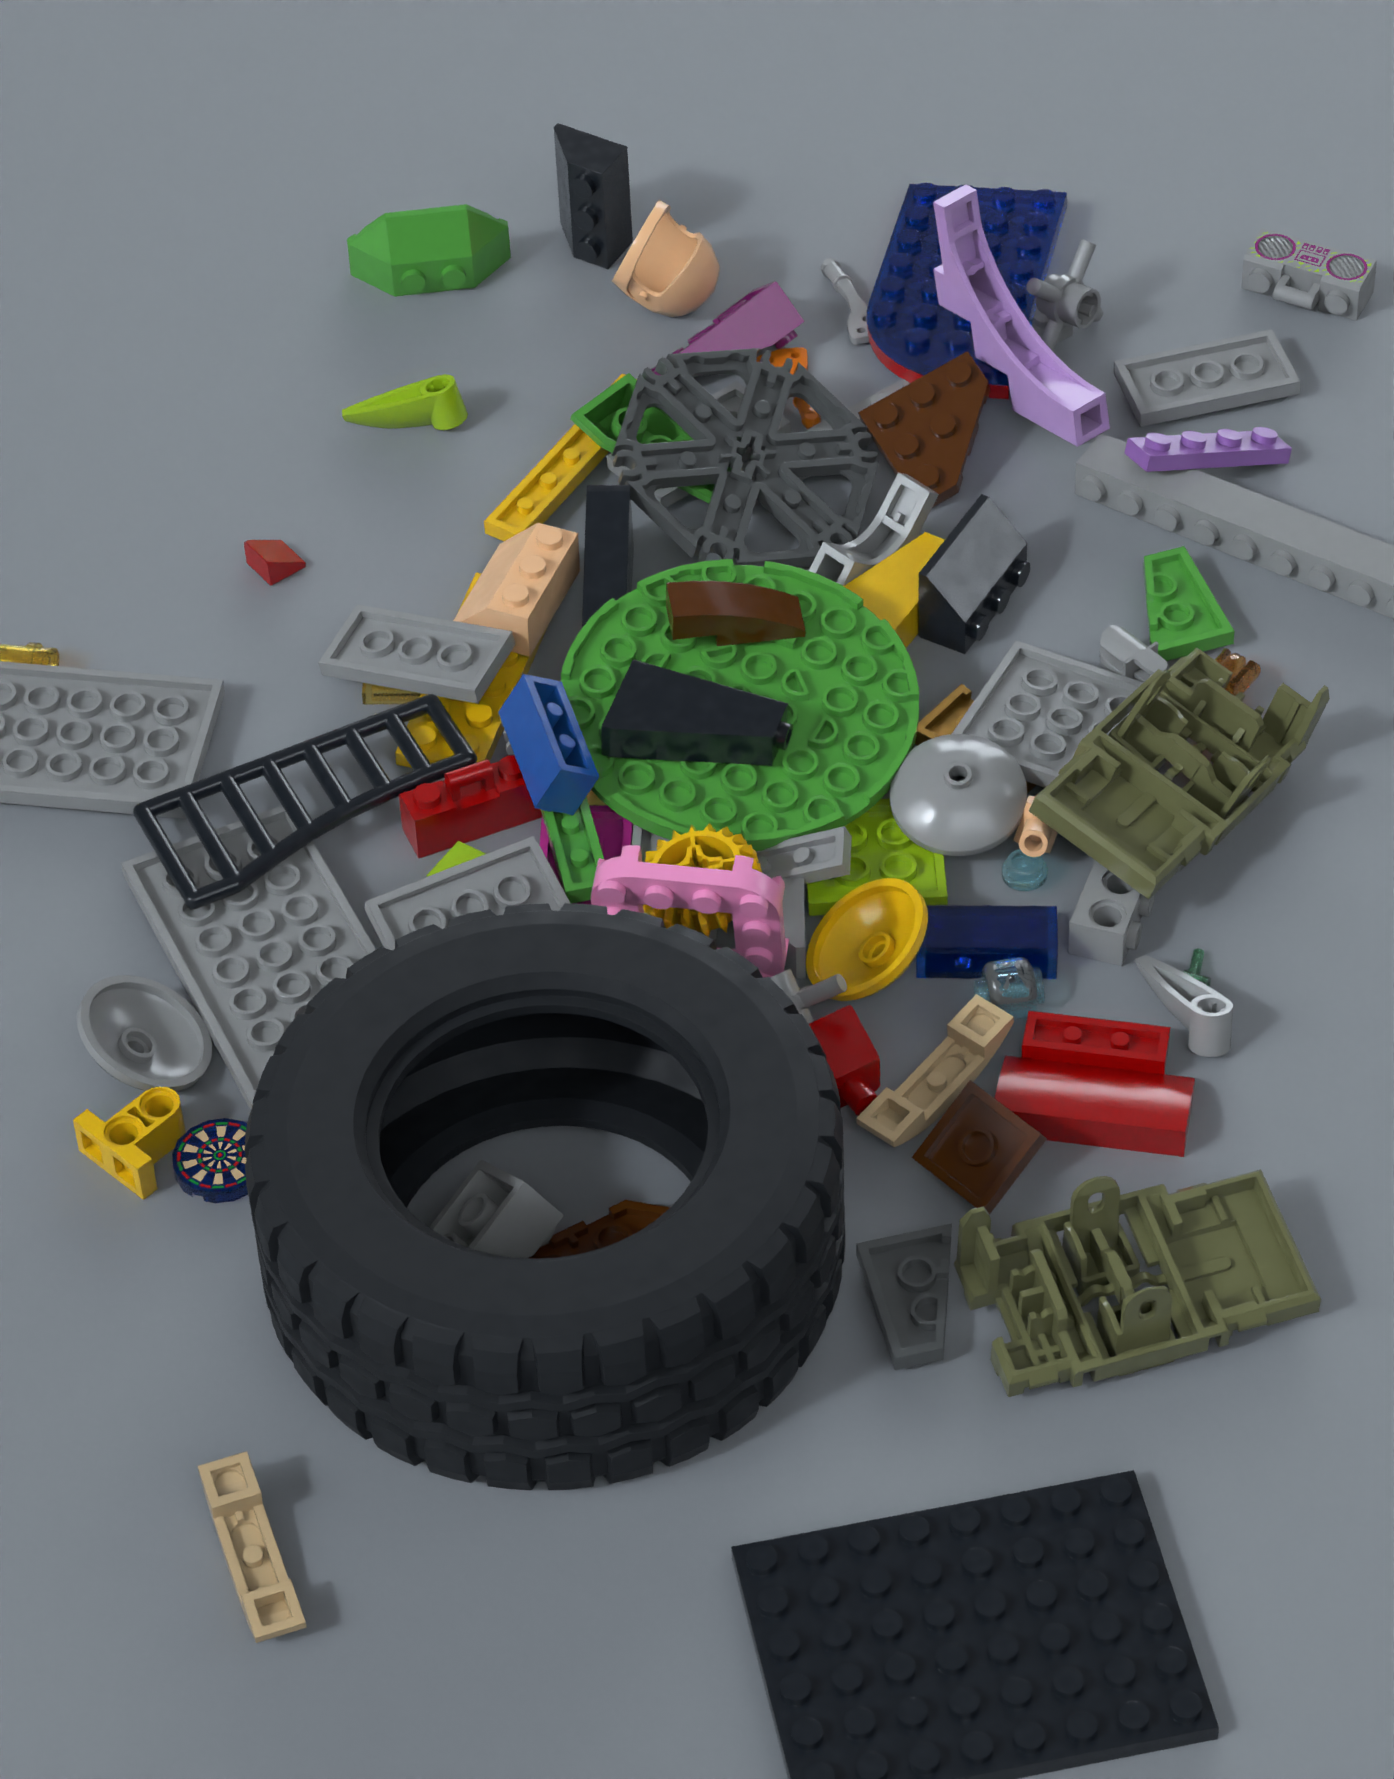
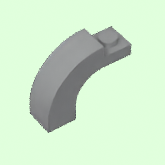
(892, 528)

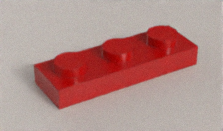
(1096, 1042)

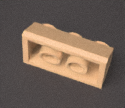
(524, 584)

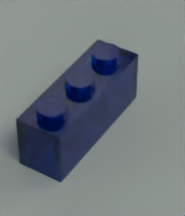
(967, 937)

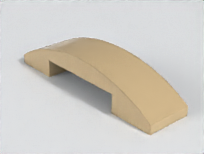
(941, 1077)
(250, 1547)

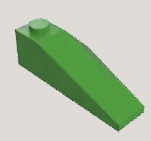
(604, 417)

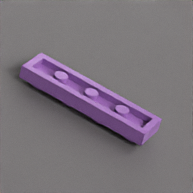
(1208, 450)

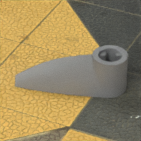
(1194, 1004)

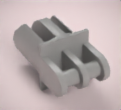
(1128, 655)

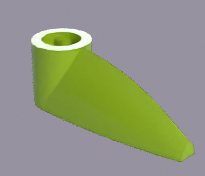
(418, 404)

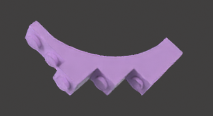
(1002, 336)

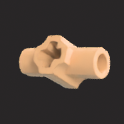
(1033, 834)

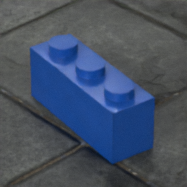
(548, 744)

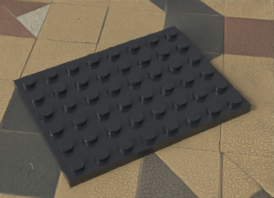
(975, 1639)

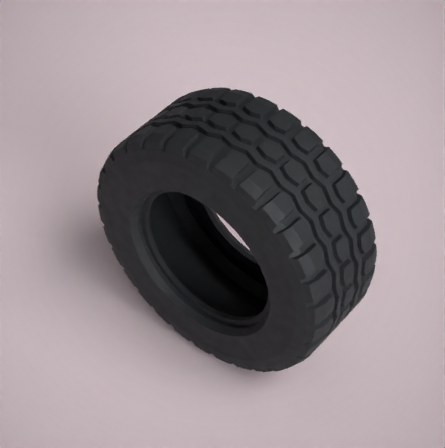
(582, 1355)

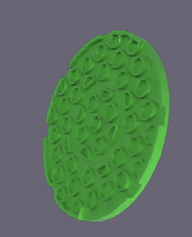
(845, 693)

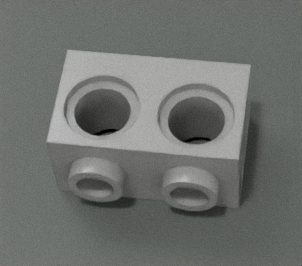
(1107, 918)

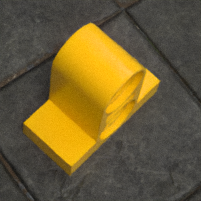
(133, 1138)

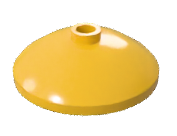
(868, 937)

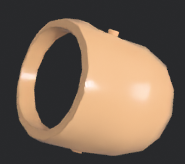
(668, 266)

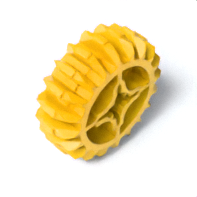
(700, 850)

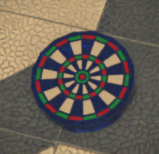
(212, 1160)

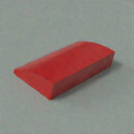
(1099, 1104)

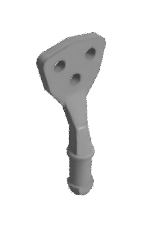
(858, 309)

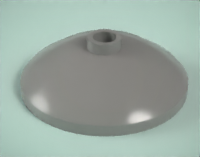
(963, 814)
(144, 1033)

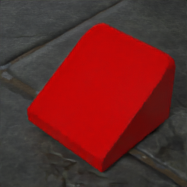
(272, 559)

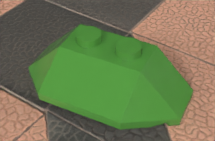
(429, 250)

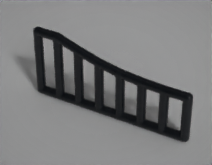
(307, 829)

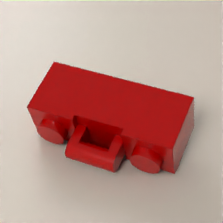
(466, 806)

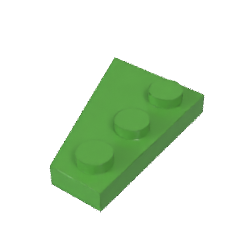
(1181, 606)

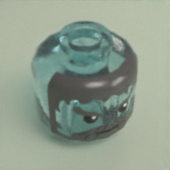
(1011, 986)

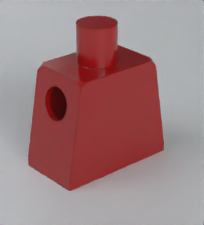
(849, 1057)

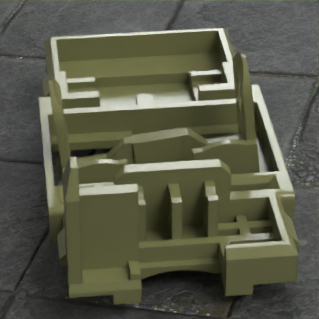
(1140, 821)
(1217, 1251)

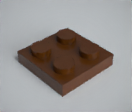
(979, 1147)

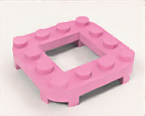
(744, 892)

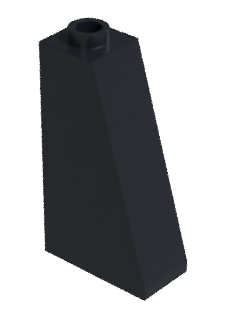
(607, 546)
(691, 719)

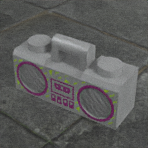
(1308, 274)

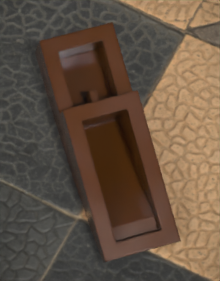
(732, 612)

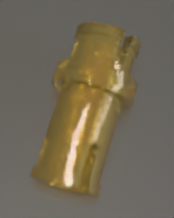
(31, 654)

